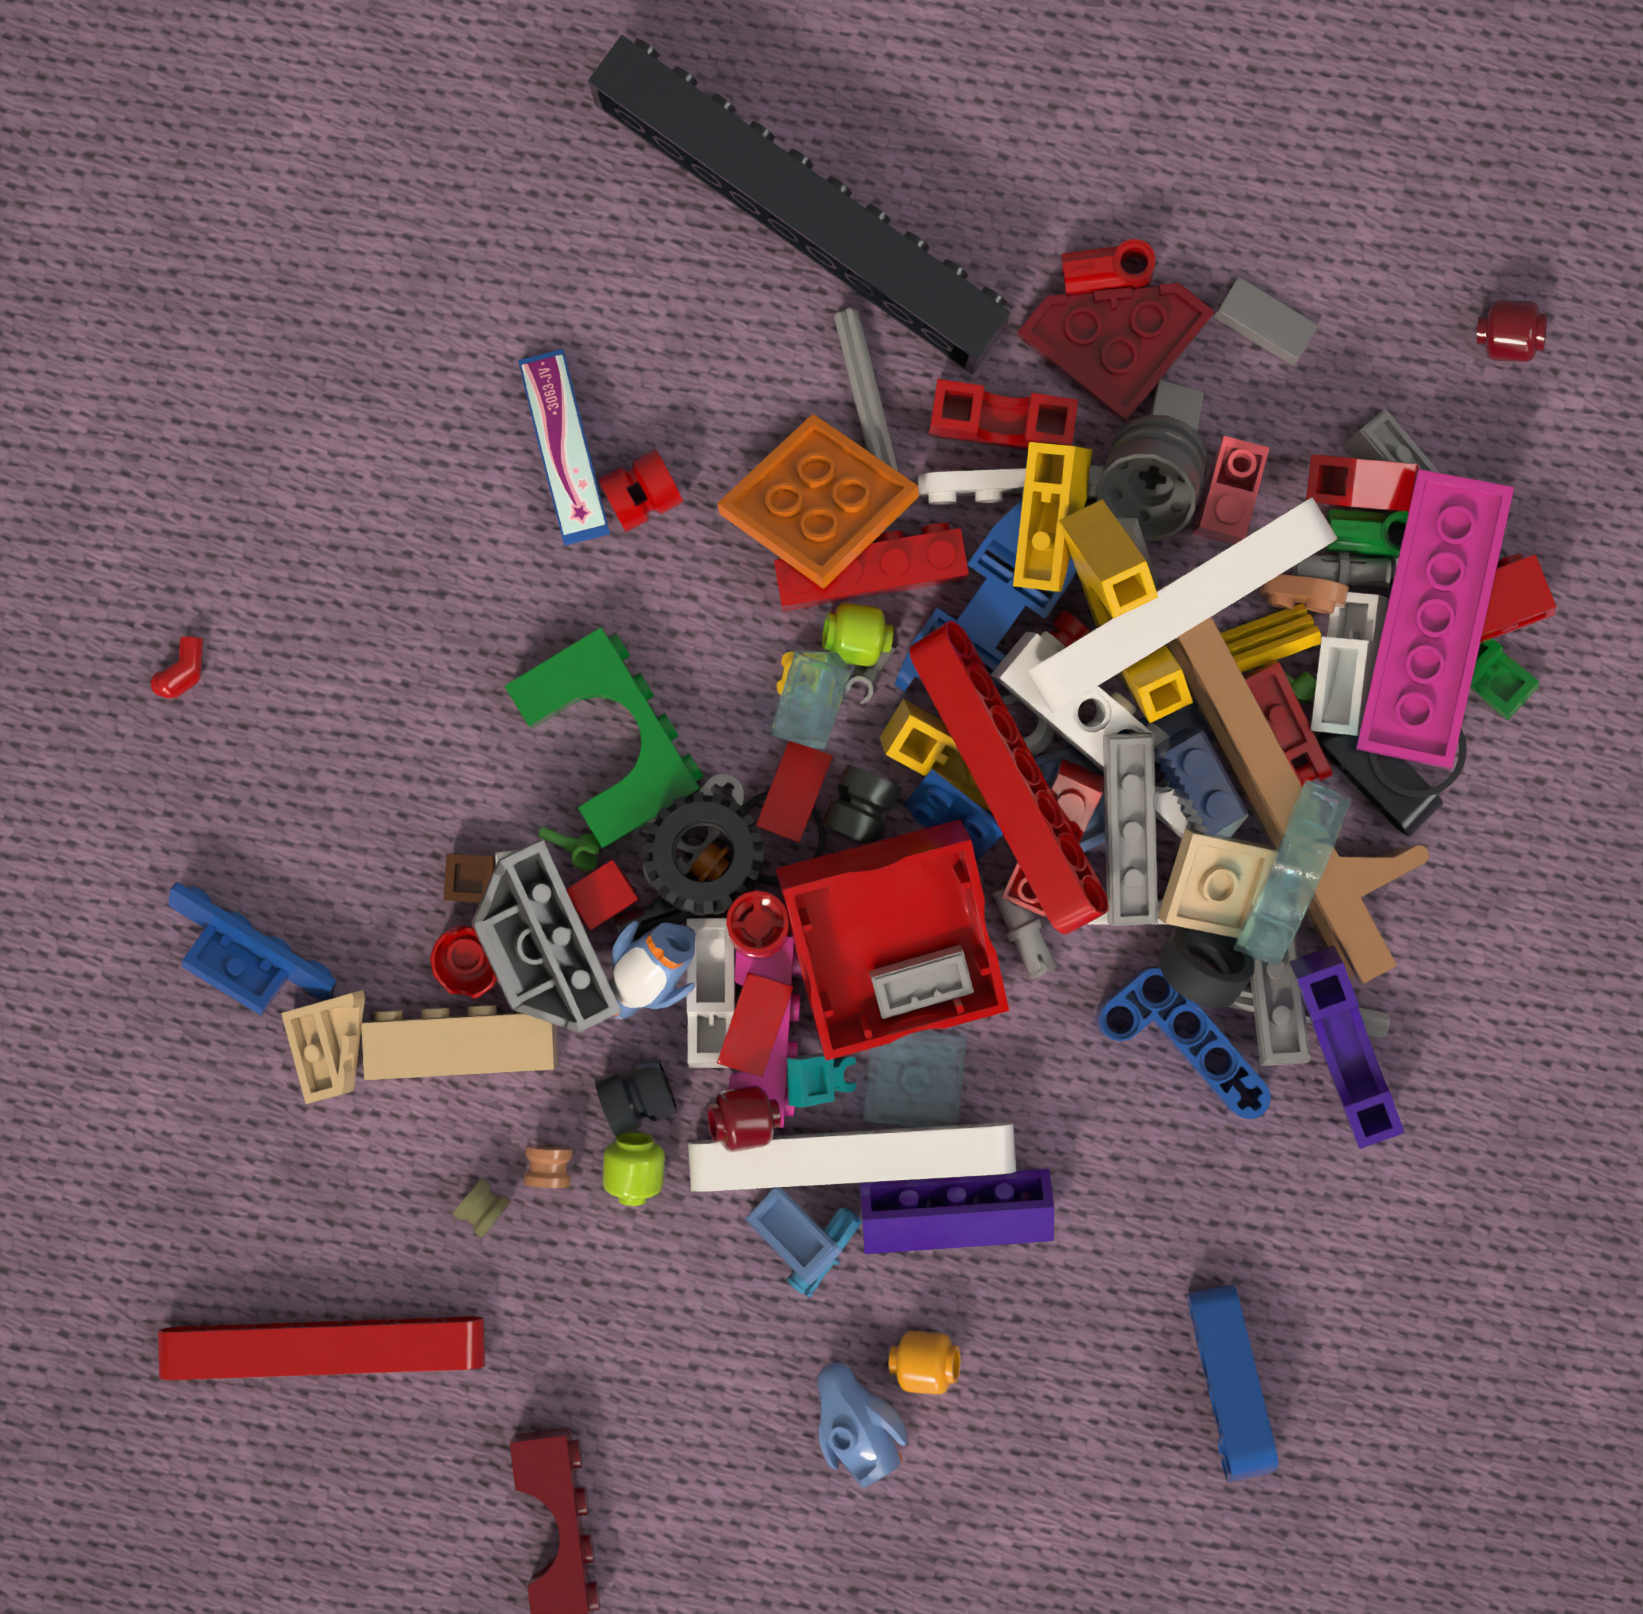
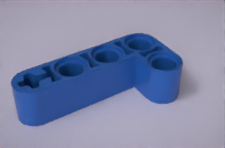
(1192, 1047)
(1232, 1383)

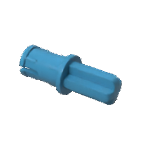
(841, 1230)

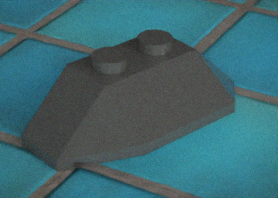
(541, 944)

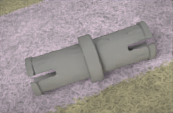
(1346, 569)
(1026, 936)

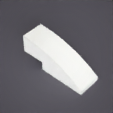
(1348, 664)
(714, 996)

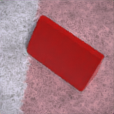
(754, 1024)

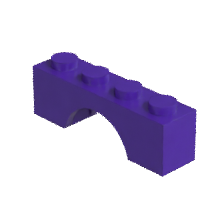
(1346, 1046)

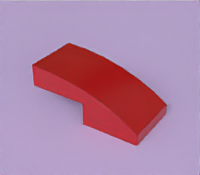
(794, 791)

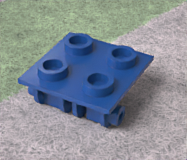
(940, 802)

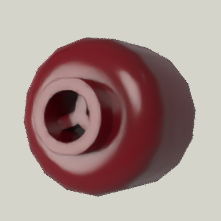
(1512, 330)
(743, 1118)

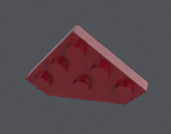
(1116, 339)

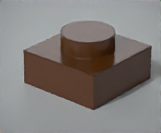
(467, 877)

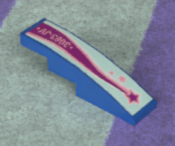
(564, 447)

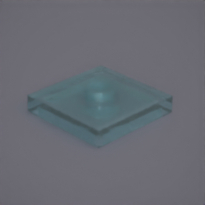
(916, 1080)

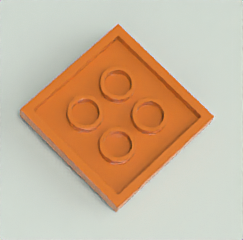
(818, 500)

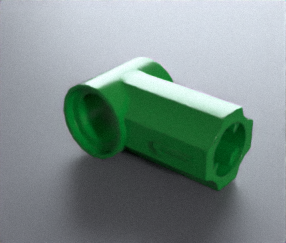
(1364, 532)

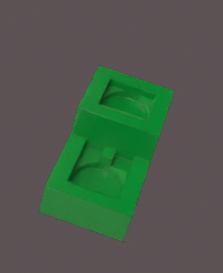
(1501, 680)

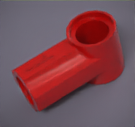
(1102, 269)

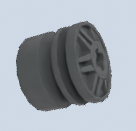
(1154, 474)

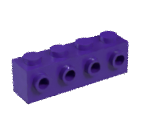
(957, 1211)

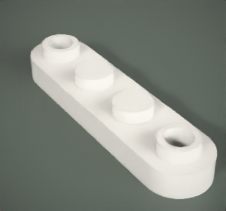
(985, 484)

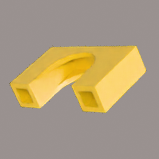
(1114, 583)

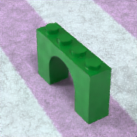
(597, 670)

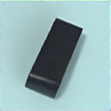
(1401, 811)

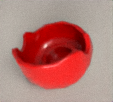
(461, 963)

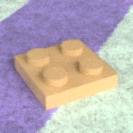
(1214, 882)

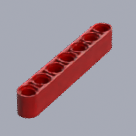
(1009, 778)
(321, 1348)

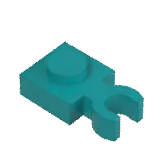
(814, 1079)

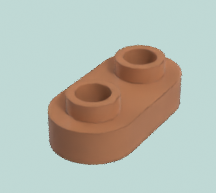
(1316, 593)

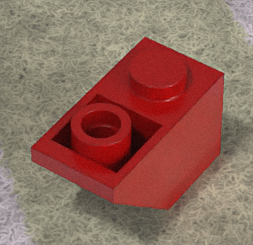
(1361, 482)

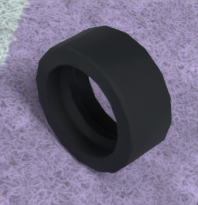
(1196, 980)

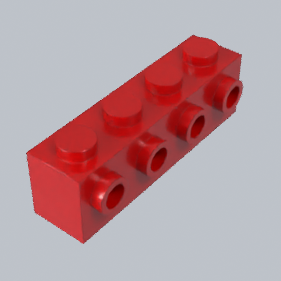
(882, 568)

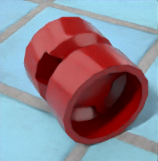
(656, 483)
(758, 925)

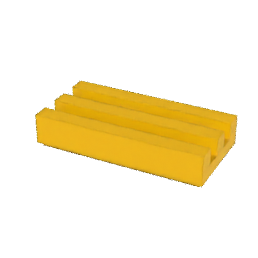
(1272, 637)

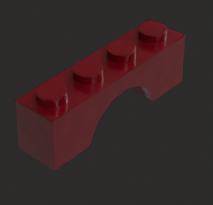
(546, 1469)

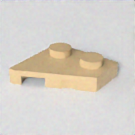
(326, 1045)

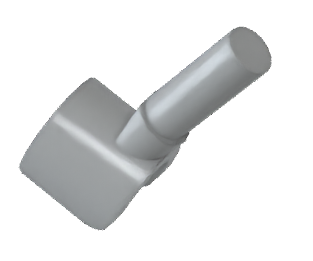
(871, 675)

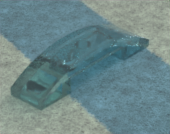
(1293, 873)

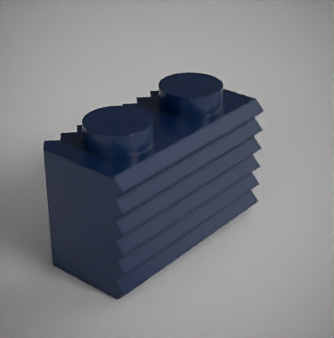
(1199, 781)

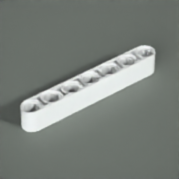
(1182, 605)
(856, 1157)

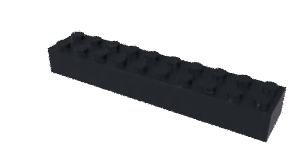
(798, 203)

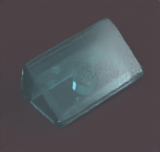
(811, 698)

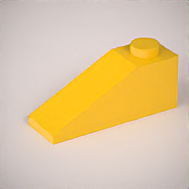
(1052, 490)
(925, 744)

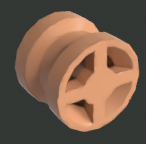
(548, 1166)

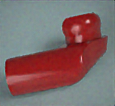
(183, 673)

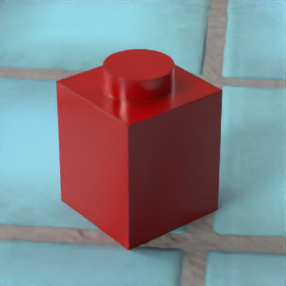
(602, 895)

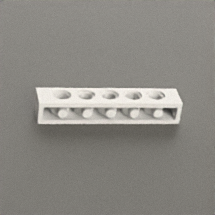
(1111, 716)

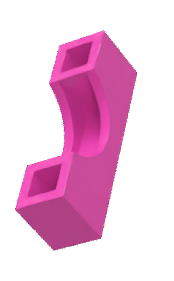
(778, 968)

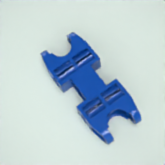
(996, 601)

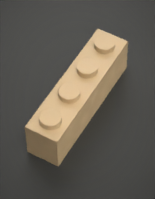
(456, 1044)

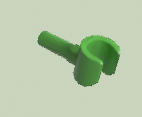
(1303, 686)
(580, 858)

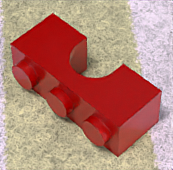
(976, 416)

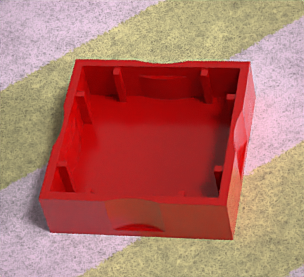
(880, 909)

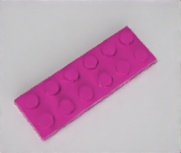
(1435, 618)

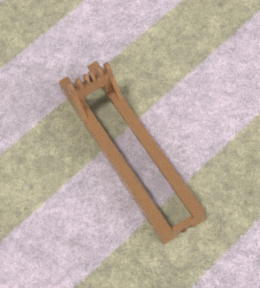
(1272, 793)

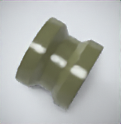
(481, 1208)

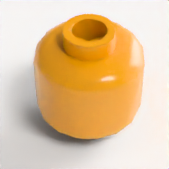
(925, 1362)

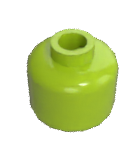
(857, 633)
(633, 1168)

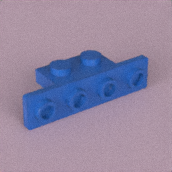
(242, 959)

